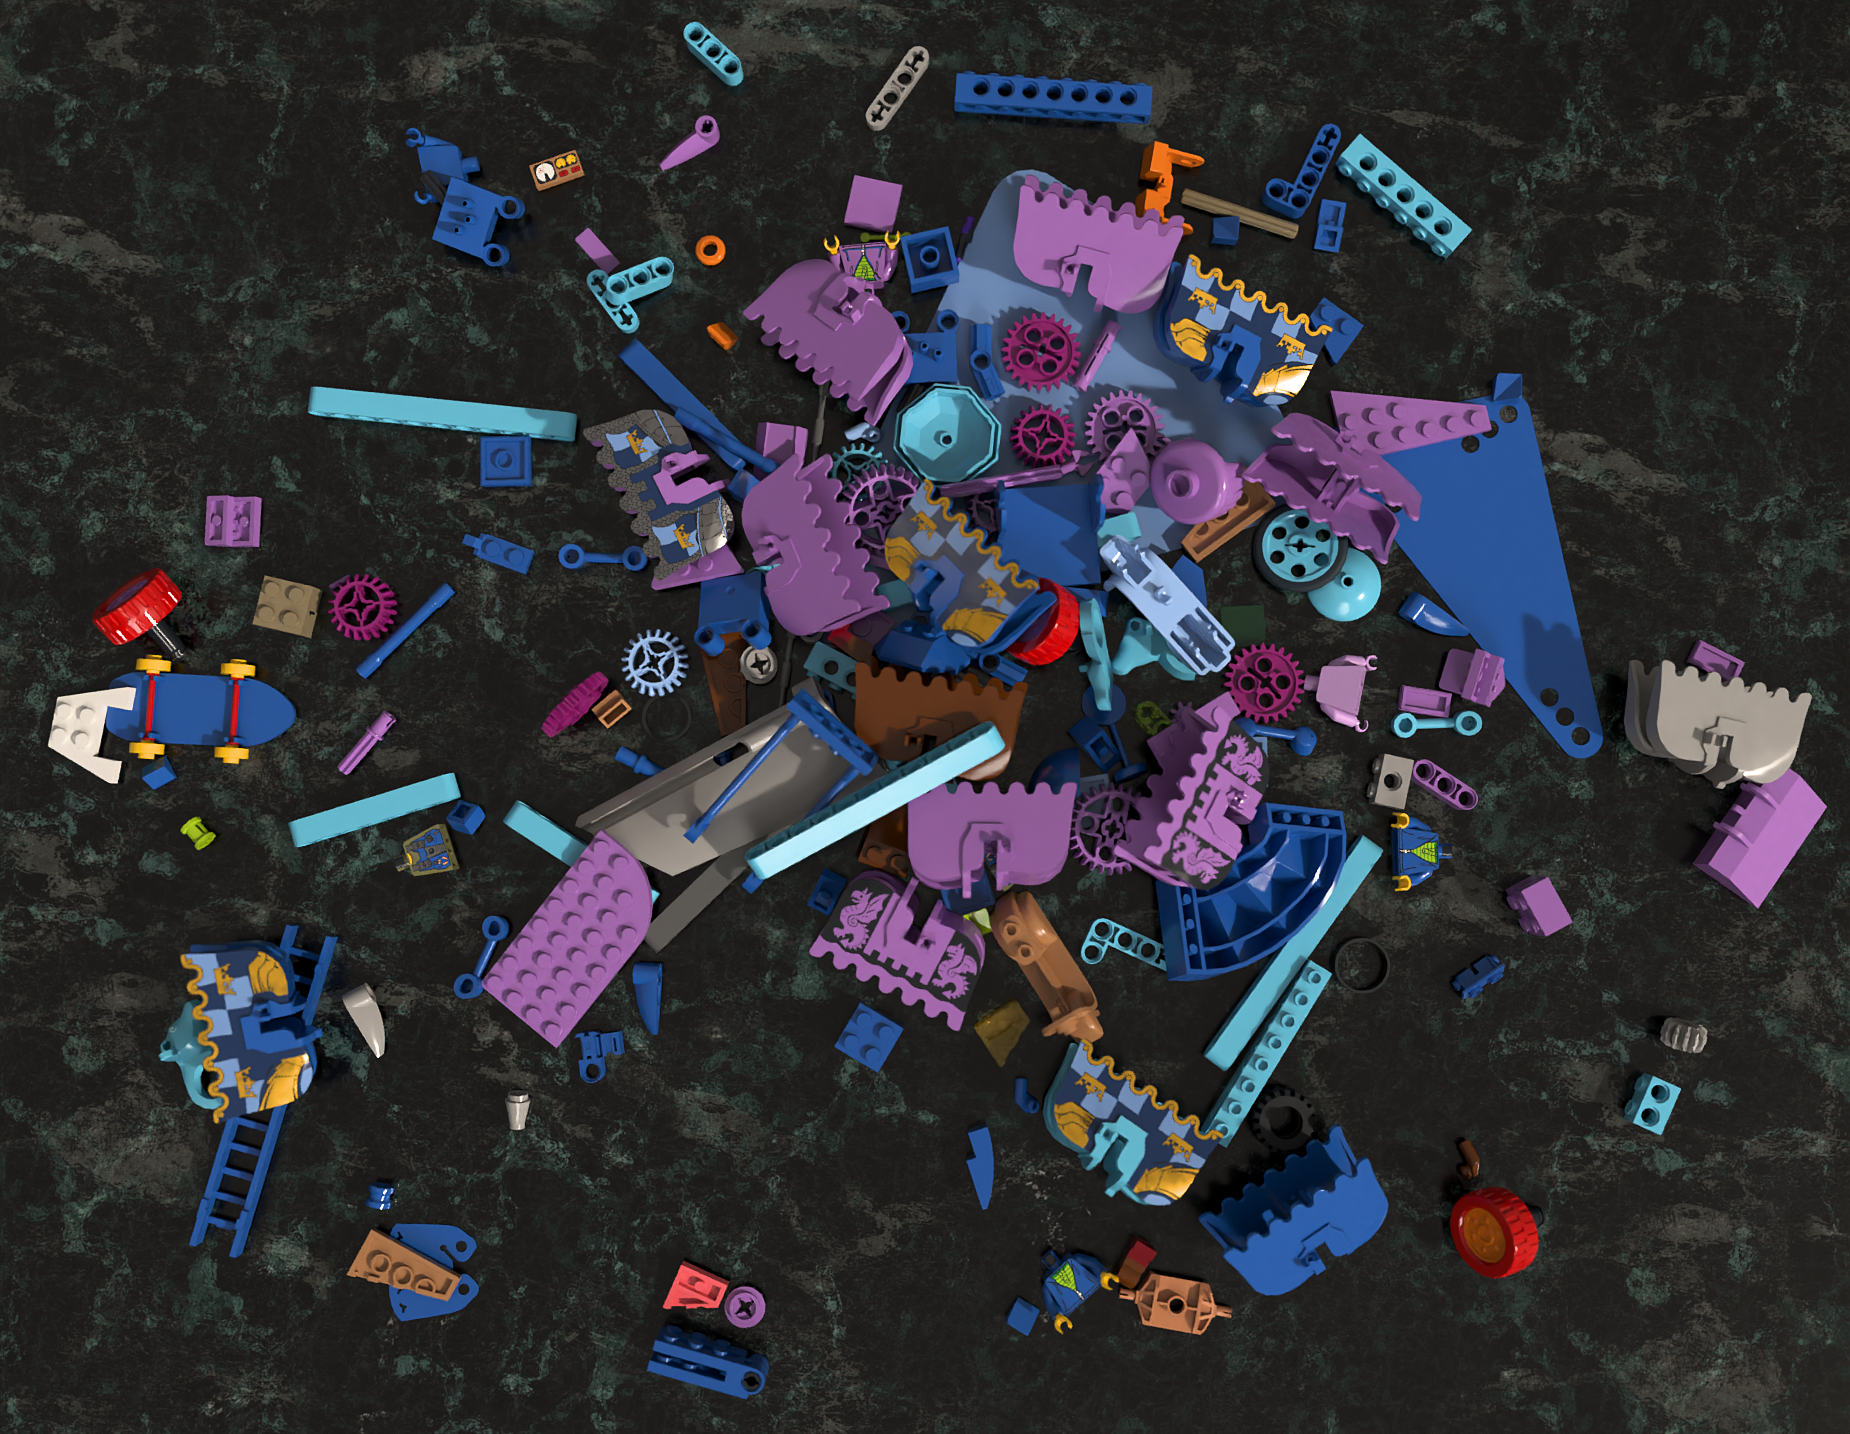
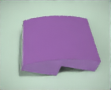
(233, 521)

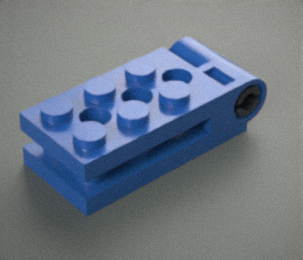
(707, 1362)

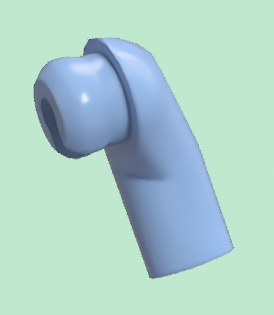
(865, 431)

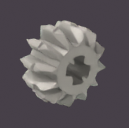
(1683, 1035)

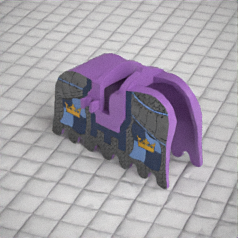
(647, 456)

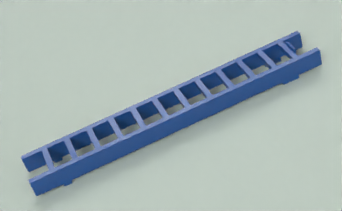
(212, 1191)

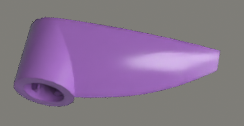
(693, 143)

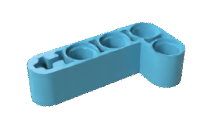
(1111, 938)

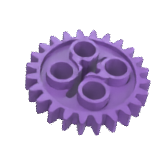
(1121, 408)

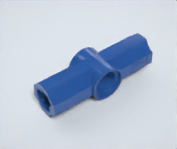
(1005, 669)

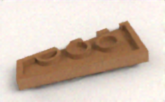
(1213, 533)
(399, 1265)

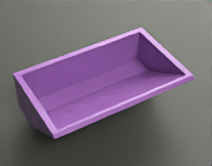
(1760, 835)

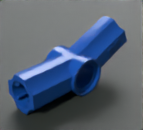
(982, 348)

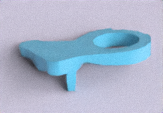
(1144, 644)
(1100, 668)

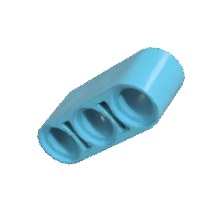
(708, 44)
(644, 271)

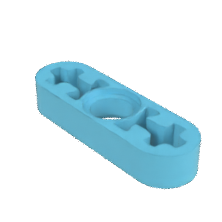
(629, 312)

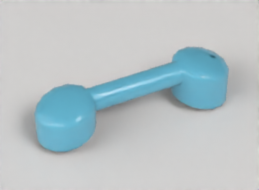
(1405, 724)

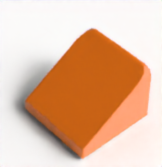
(722, 335)

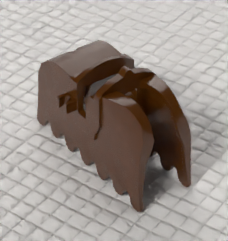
(902, 710)

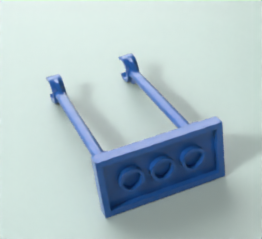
(821, 725)

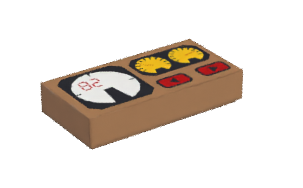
(556, 170)

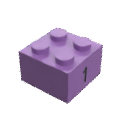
(1538, 906)

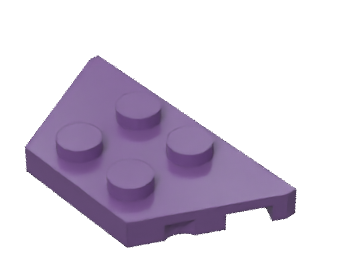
(1124, 474)
(714, 565)

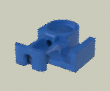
(593, 1047)

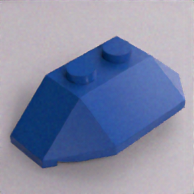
(918, 649)

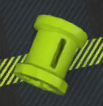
(197, 833)

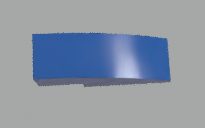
(981, 1163)

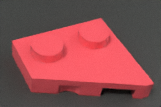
(695, 1288)

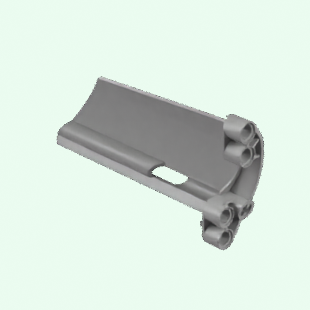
(780, 792)

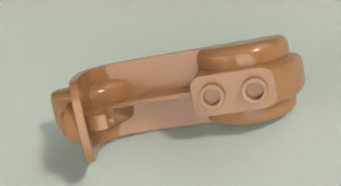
(1051, 970)

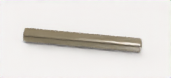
(1246, 215)

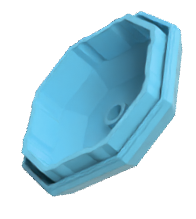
(952, 413)

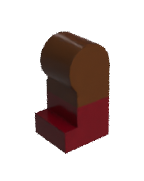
(850, 644)
(1134, 1262)

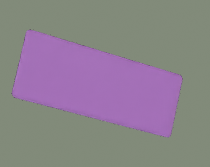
(597, 251)

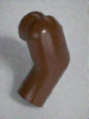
(1472, 1160)

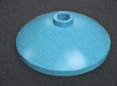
(1353, 601)

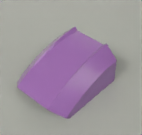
(779, 444)

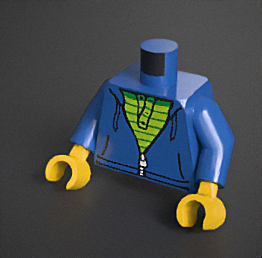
(1415, 851)
(1071, 1283)

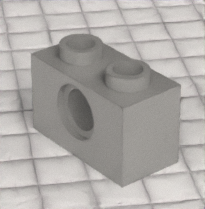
(1401, 771)

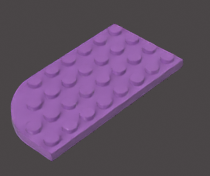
(575, 940)

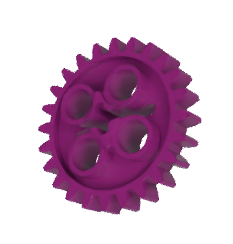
(1048, 331)
(1278, 666)
(574, 704)

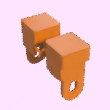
(1158, 167)

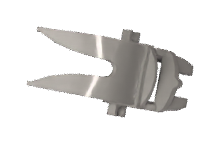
(1713, 724)

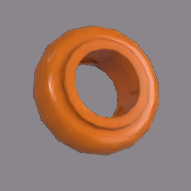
(710, 240)

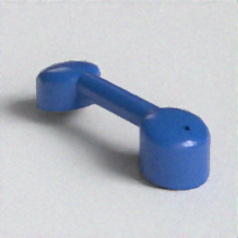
(632, 558)
(1301, 739)
(470, 984)

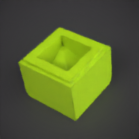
(980, 919)

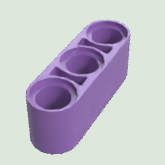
(1453, 789)

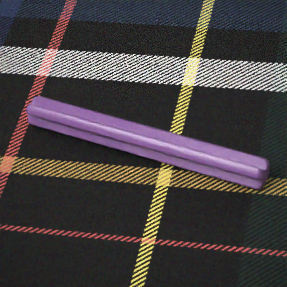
(1010, 480)

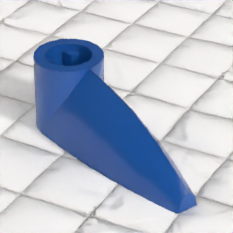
(1426, 614)
(648, 985)

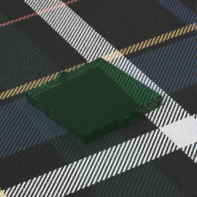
(1244, 624)

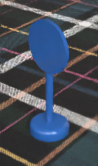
(1105, 717)

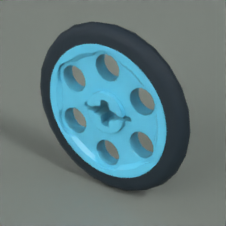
(1280, 574)

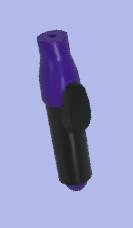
(965, 237)

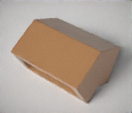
(611, 708)

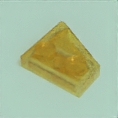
(1002, 1030)

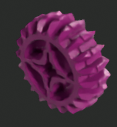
(1031, 433)
(358, 587)

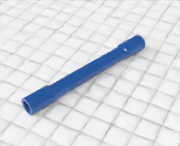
(696, 424)
(375, 658)

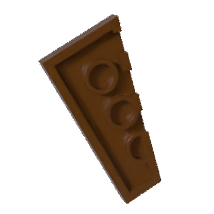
(727, 683)

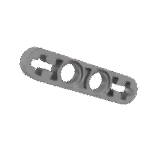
(897, 88)

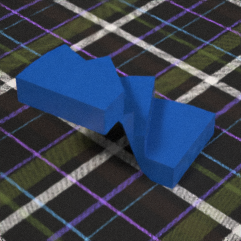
(1263, 899)

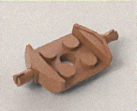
(1159, 1290)

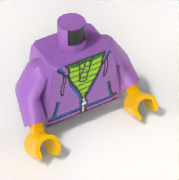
(870, 261)

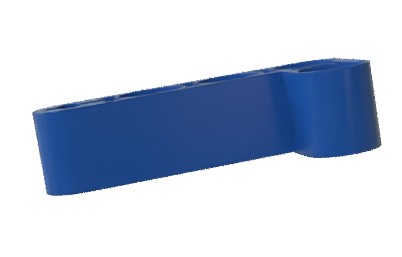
(1309, 170)

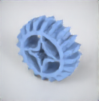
(644, 643)

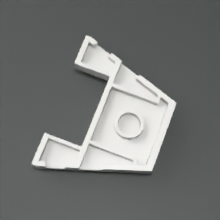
(80, 726)

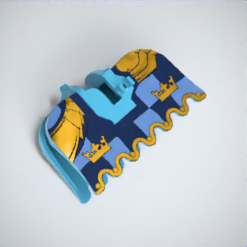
(1152, 1148)

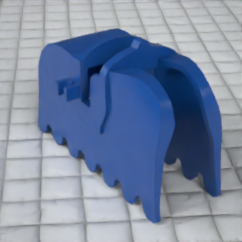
(1327, 1200)

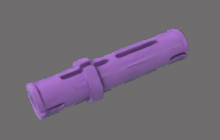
(1101, 347)

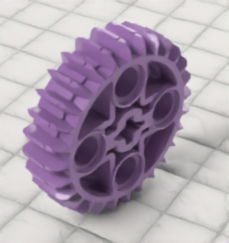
(876, 500)
(1106, 838)

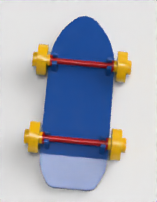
(199, 710)

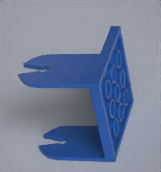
(1052, 530)

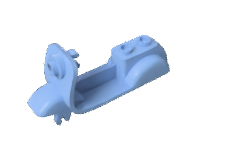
(1168, 605)

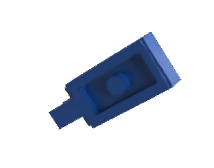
(500, 552)

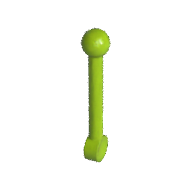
(865, 237)

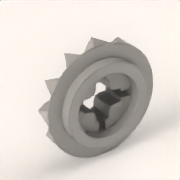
(766, 671)

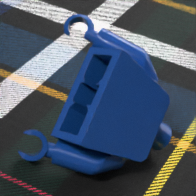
(441, 158)

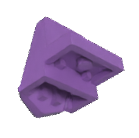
(1473, 676)

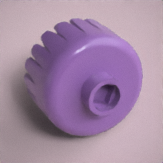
(1195, 482)

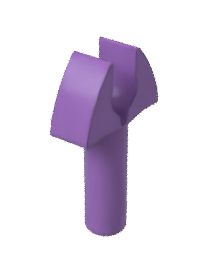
(1072, 466)

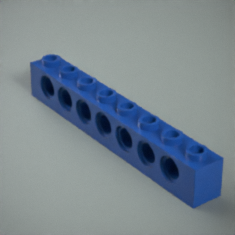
(1064, 107)

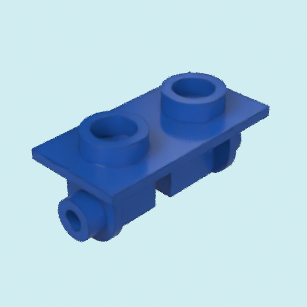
(1487, 972)

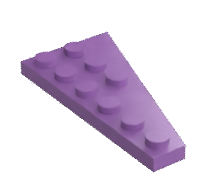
(1403, 423)

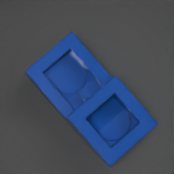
(1329, 225)

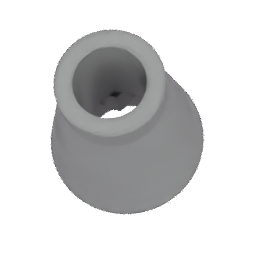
(517, 1108)

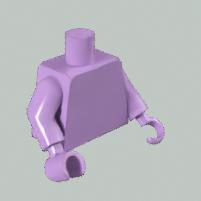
(1341, 688)

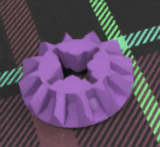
(743, 1318)

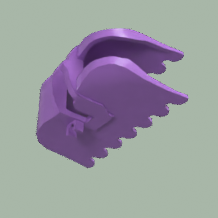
(1125, 250)
(836, 331)
(1304, 467)
(803, 526)
(956, 829)

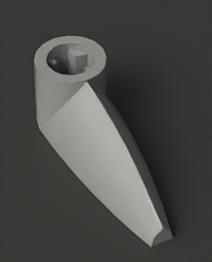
(366, 1014)

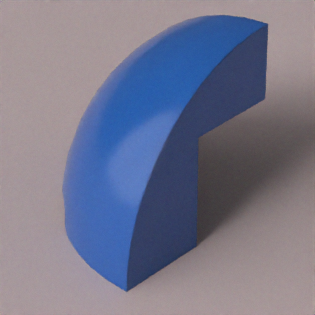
(1057, 770)

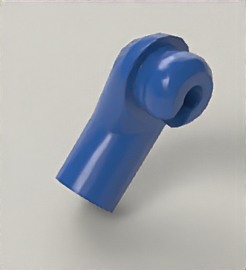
(1023, 1098)

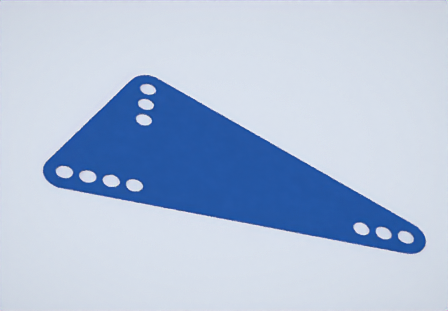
(1499, 563)

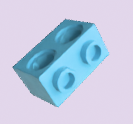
(1658, 1106)

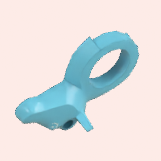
(184, 1049)

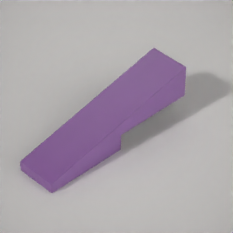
(1160, 742)

